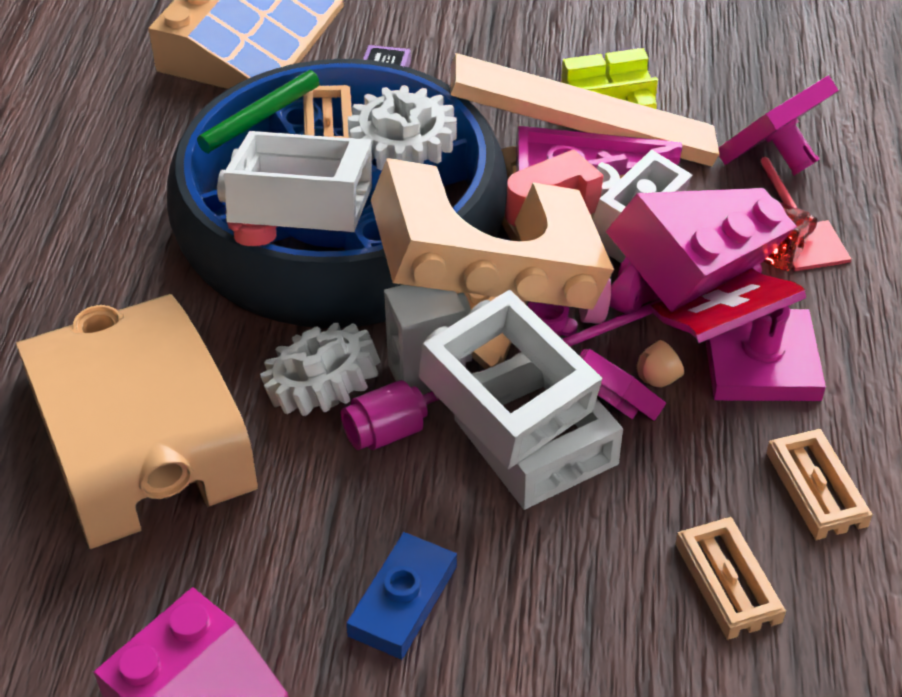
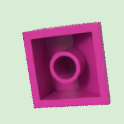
(188, 653)

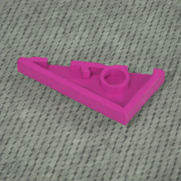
(620, 152)

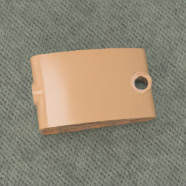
(136, 413)

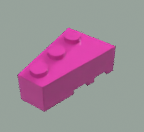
(698, 238)

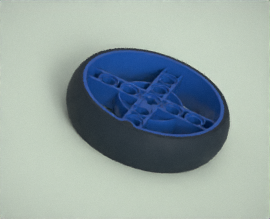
(318, 285)

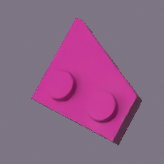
(622, 389)

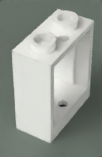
(297, 181)
(524, 431)
(559, 462)

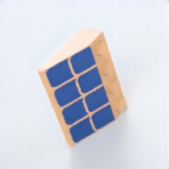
(236, 38)

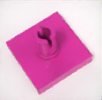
(781, 129)
(767, 360)

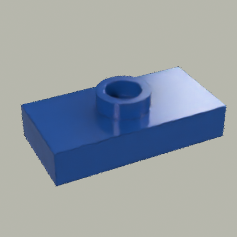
(402, 595)

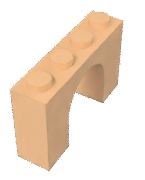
(436, 249)

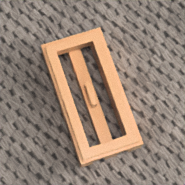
(327, 94)
(809, 488)
(747, 616)

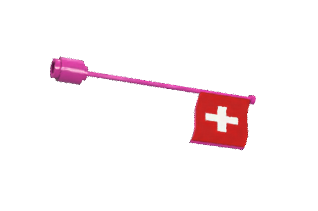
(399, 409)

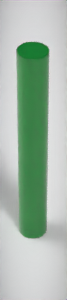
(258, 111)

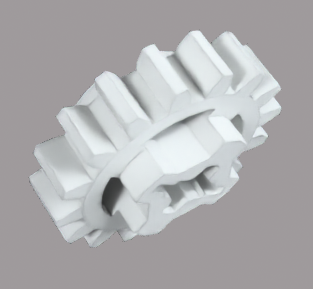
(404, 126)
(320, 369)

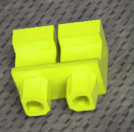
(619, 76)

